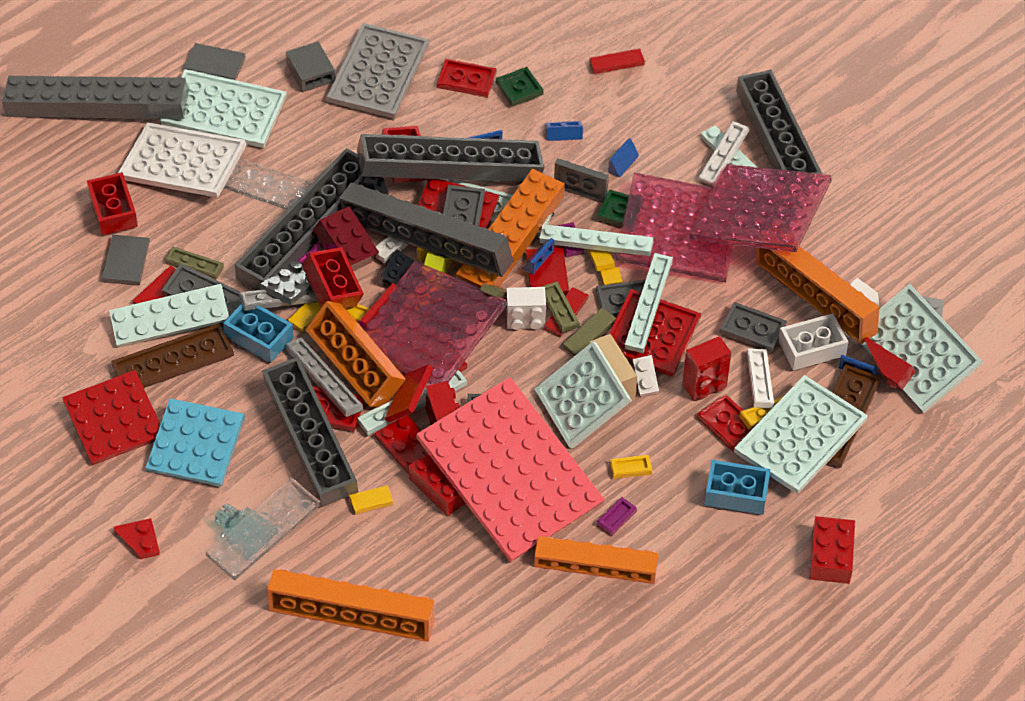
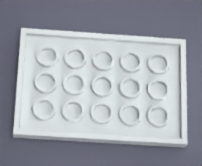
(182, 159)

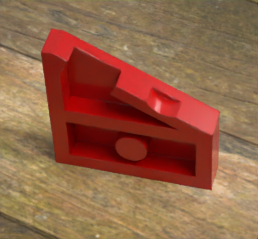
(139, 537)

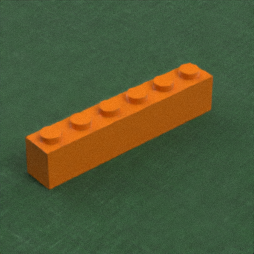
(596, 559)

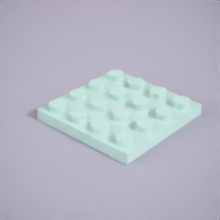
(583, 394)

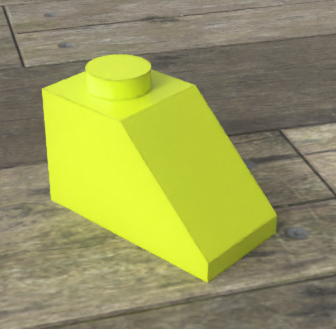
(438, 262)

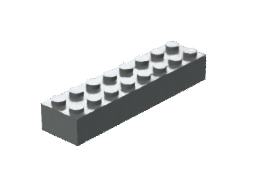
(775, 123)
(310, 431)

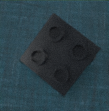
(396, 268)

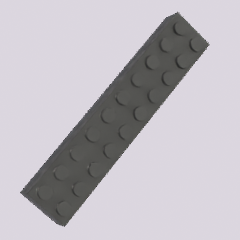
(95, 97)
(448, 157)
(429, 229)
(293, 232)

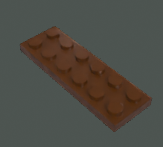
(176, 356)
(857, 389)

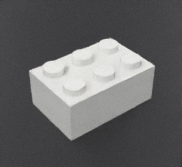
(813, 341)

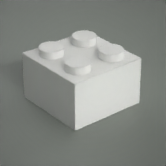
(526, 308)

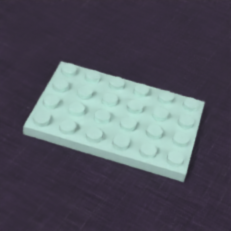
(229, 108)
(926, 342)
(801, 434)

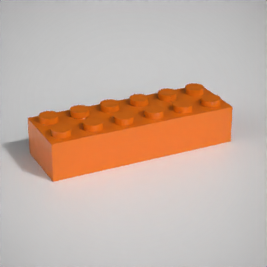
(355, 354)

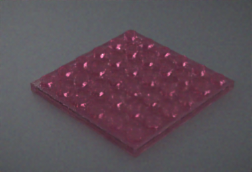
(761, 207)
(668, 213)
(433, 321)

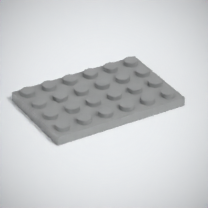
(378, 70)

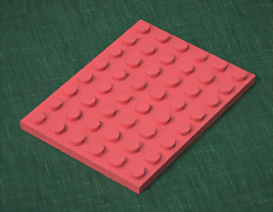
(510, 468)

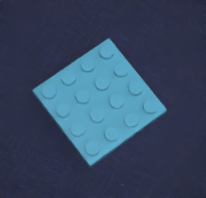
(195, 442)

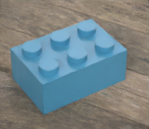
(259, 331)
(737, 487)

